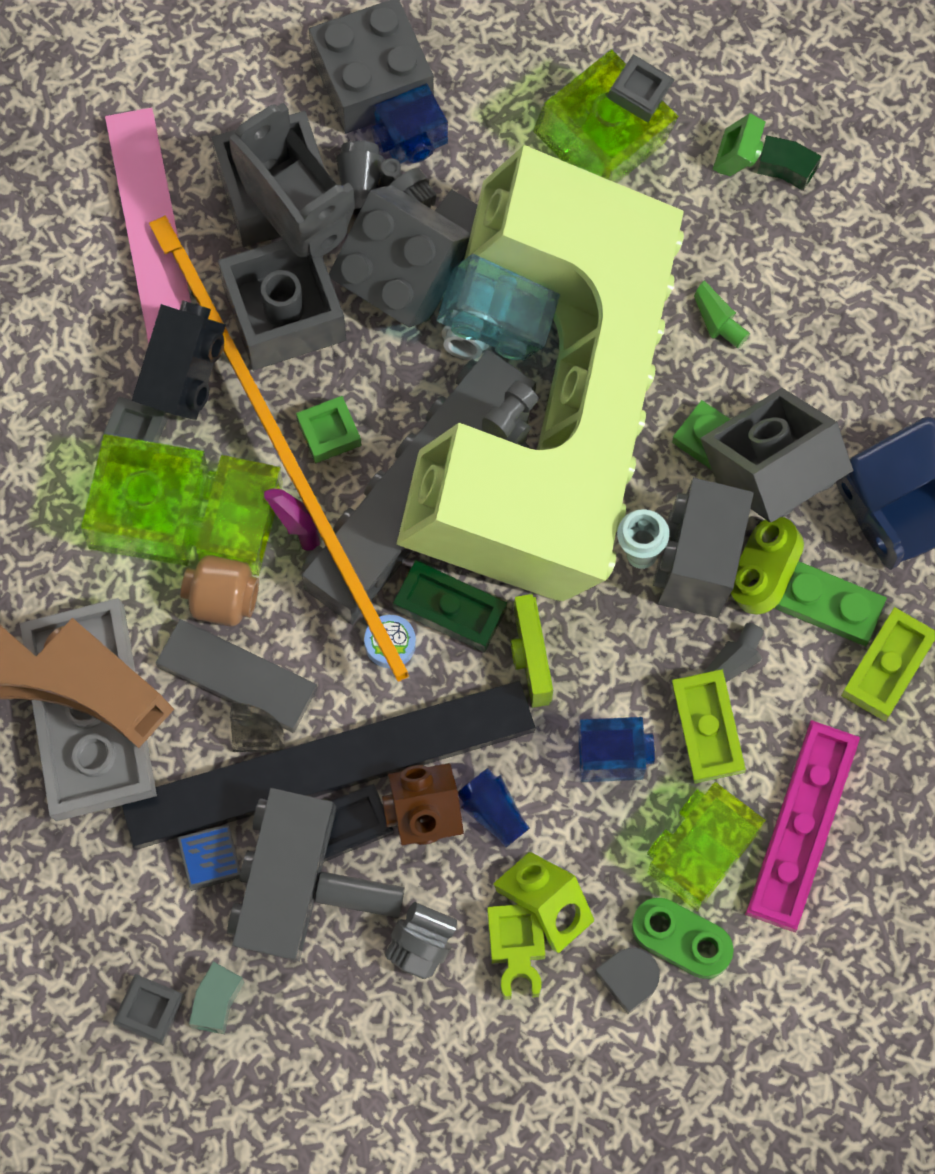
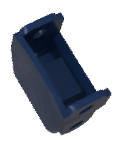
(895, 493)

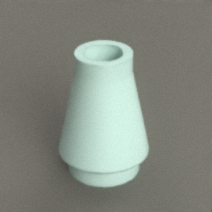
(643, 537)

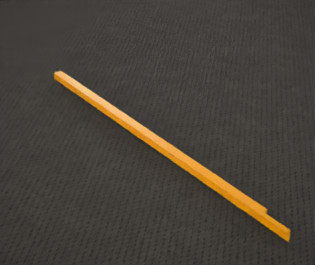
(170, 243)

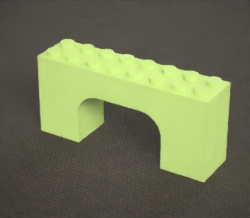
(554, 511)

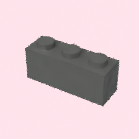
(282, 874)

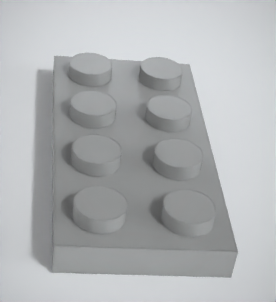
(82, 758)

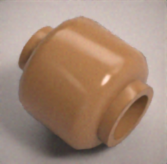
(220, 590)

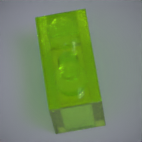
(237, 513)
(704, 845)

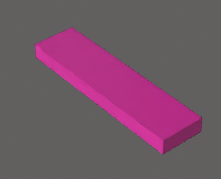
(802, 826)

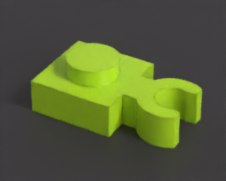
(516, 940)

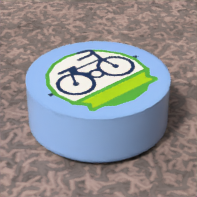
(401, 635)

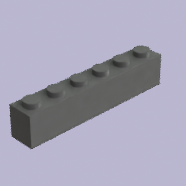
(373, 528)

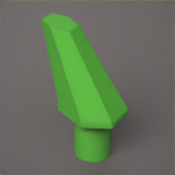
(719, 316)

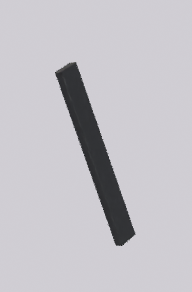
(331, 763)

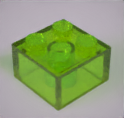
(597, 132)
(144, 499)

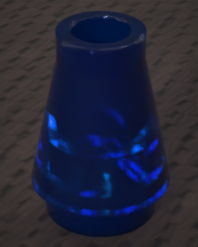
(493, 806)

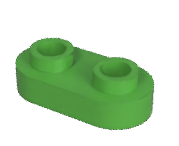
(680, 941)

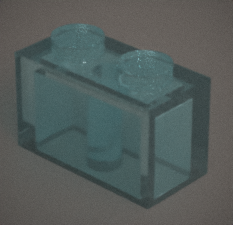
(498, 308)

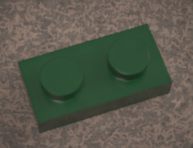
(450, 606)

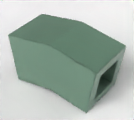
(214, 999)

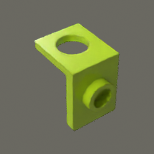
(545, 891)

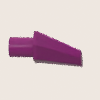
(294, 517)

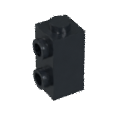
(180, 360)

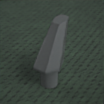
(739, 655)

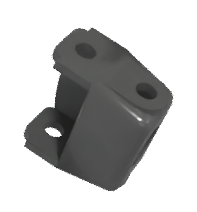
(290, 184)

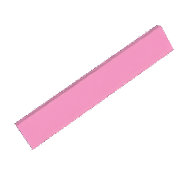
(145, 199)

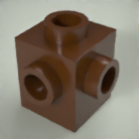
(423, 804)

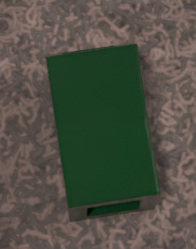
(788, 161)

